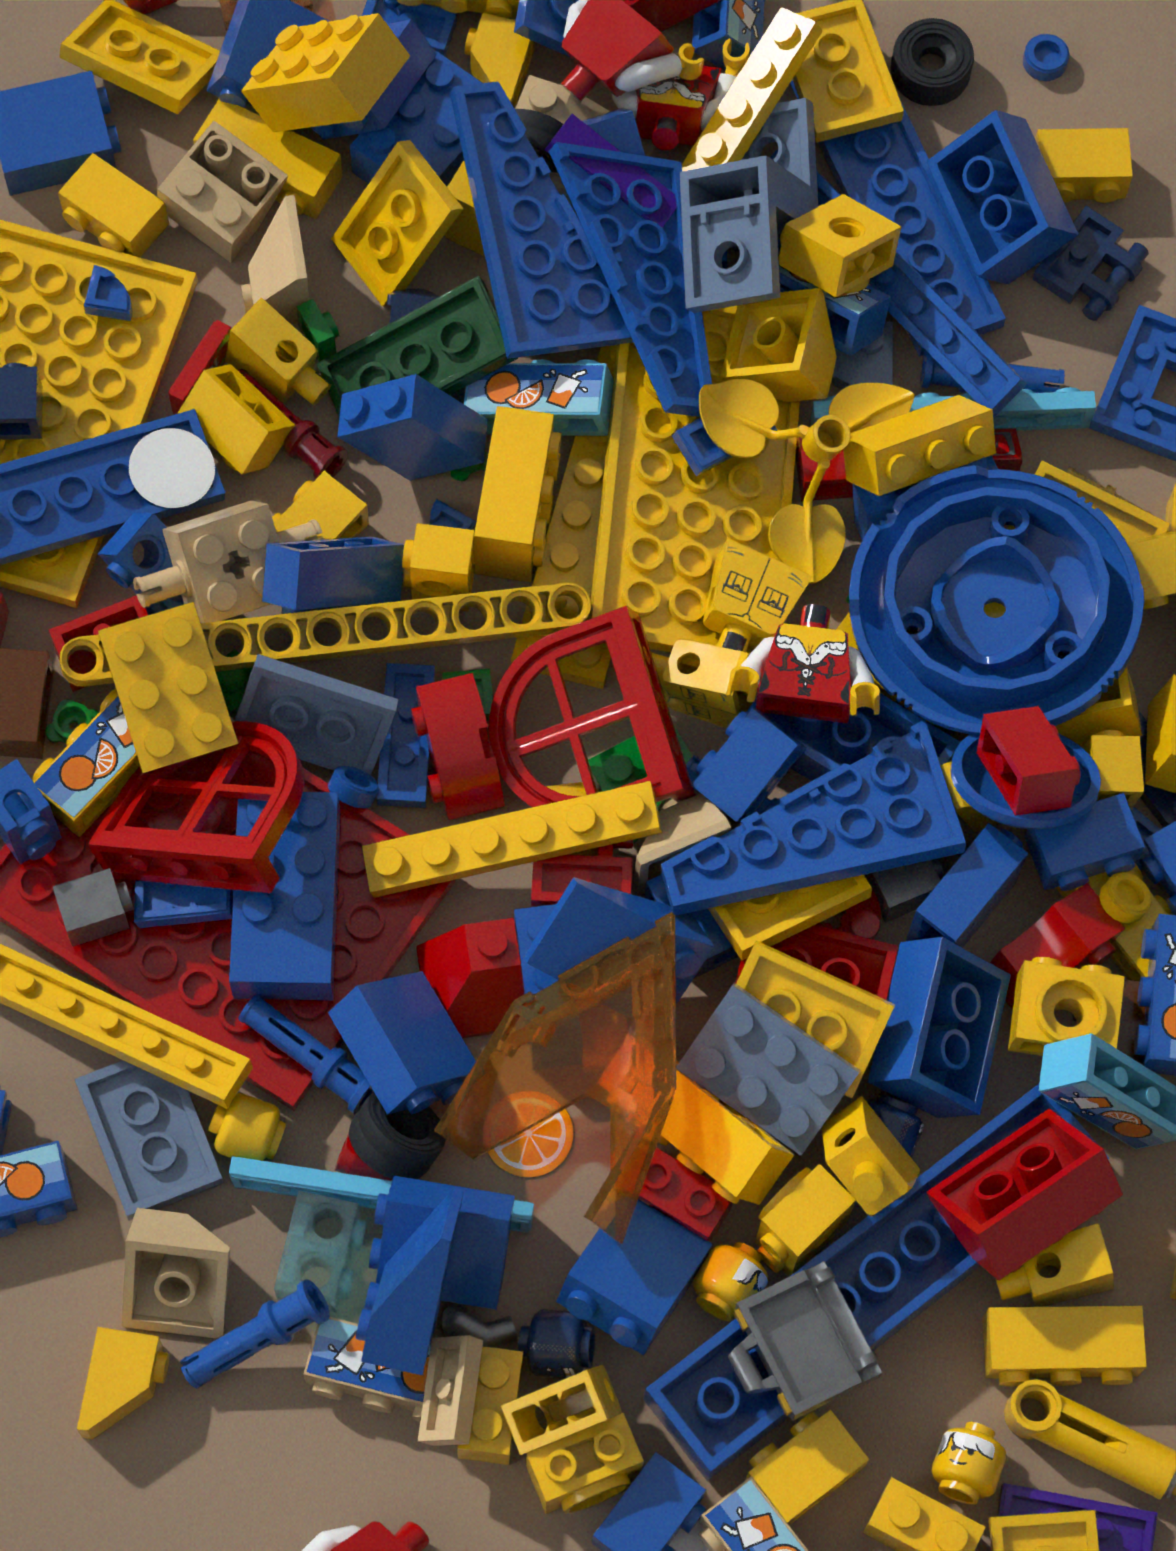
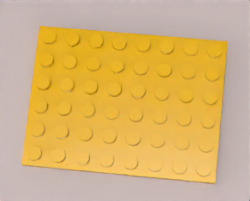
(91, 367)

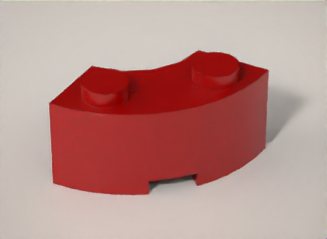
(459, 747)
(1070, 931)

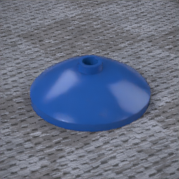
(982, 793)

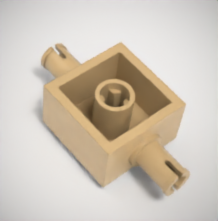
(203, 546)

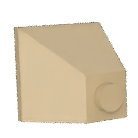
(279, 266)
(682, 827)
(174, 1275)

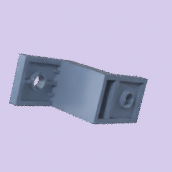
(745, 209)

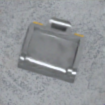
(804, 1343)

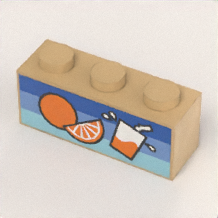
(337, 1368)
(747, 1523)

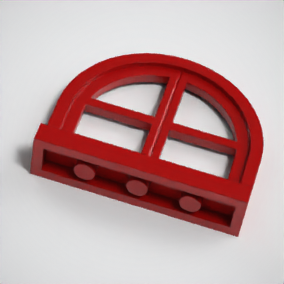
(642, 703)
(197, 857)

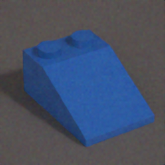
(597, 916)
(406, 1303)

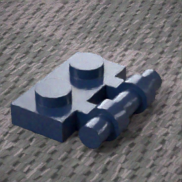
(1074, 264)

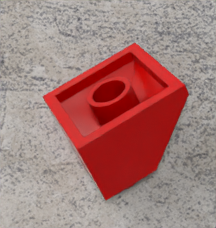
(474, 973)

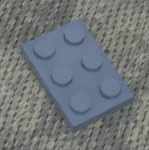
(319, 715)
(768, 1069)
(148, 1136)

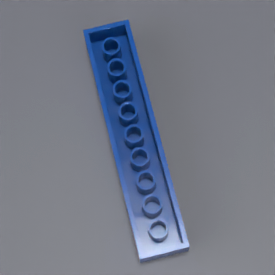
(888, 1275)

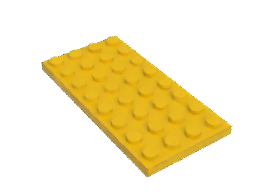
(663, 521)

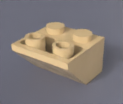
(221, 191)

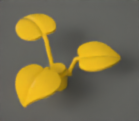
(740, 418)

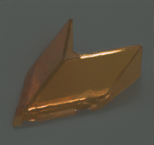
(592, 1035)

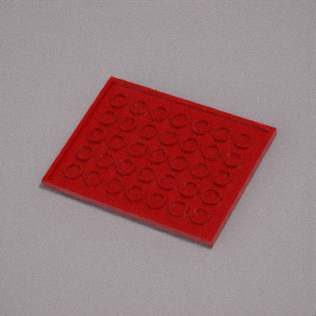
(186, 967)

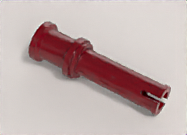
(305, 440)

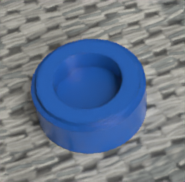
(1046, 57)
(354, 786)

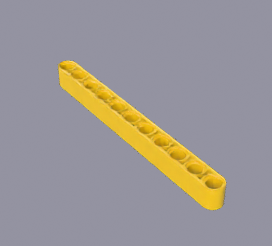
(352, 639)

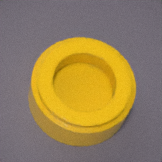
(1125, 897)

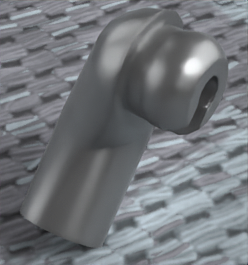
(460, 1323)

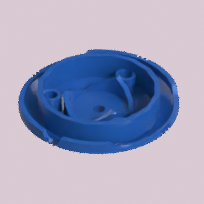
(947, 555)

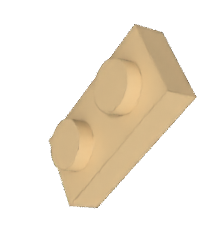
(450, 1390)

